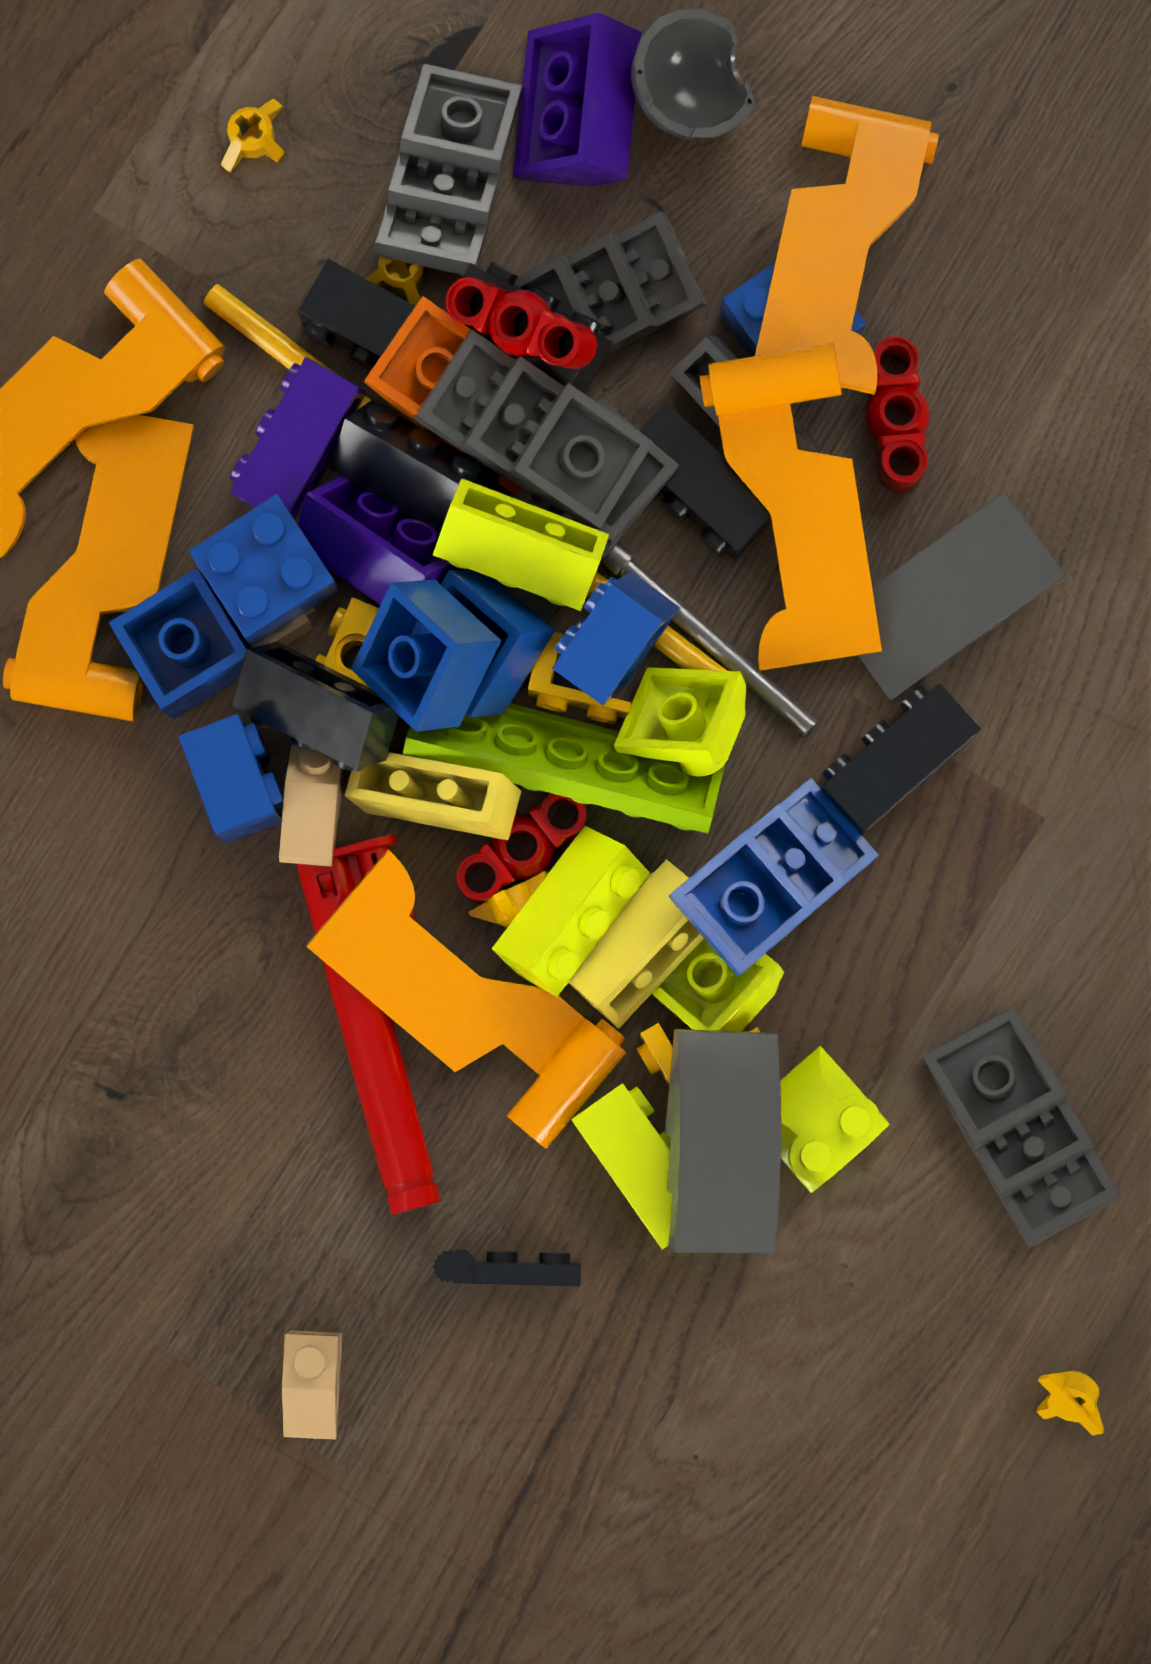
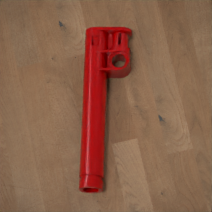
(373, 1041)

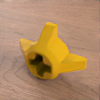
(257, 139)
(397, 279)
(507, 903)
(1072, 1398)

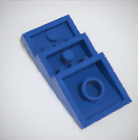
(773, 876)

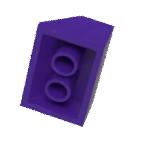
(577, 102)
(369, 539)

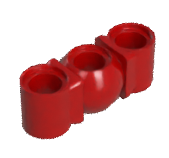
(498, 320)
(893, 438)
(508, 869)

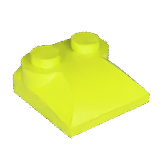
(685, 718)
(711, 996)
(824, 1120)

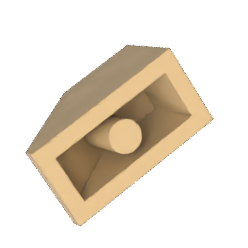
(310, 808)
(311, 1384)

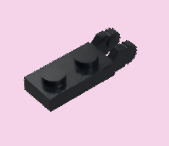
(504, 1269)

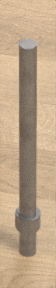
(621, 561)

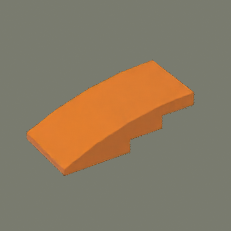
(416, 362)

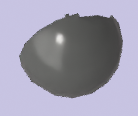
(689, 75)

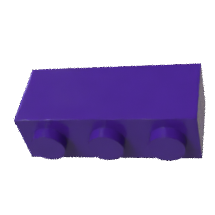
(296, 437)

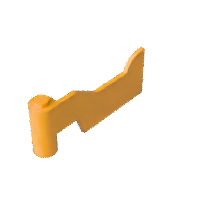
(833, 228)
(72, 390)
(809, 500)
(112, 570)
(459, 1012)

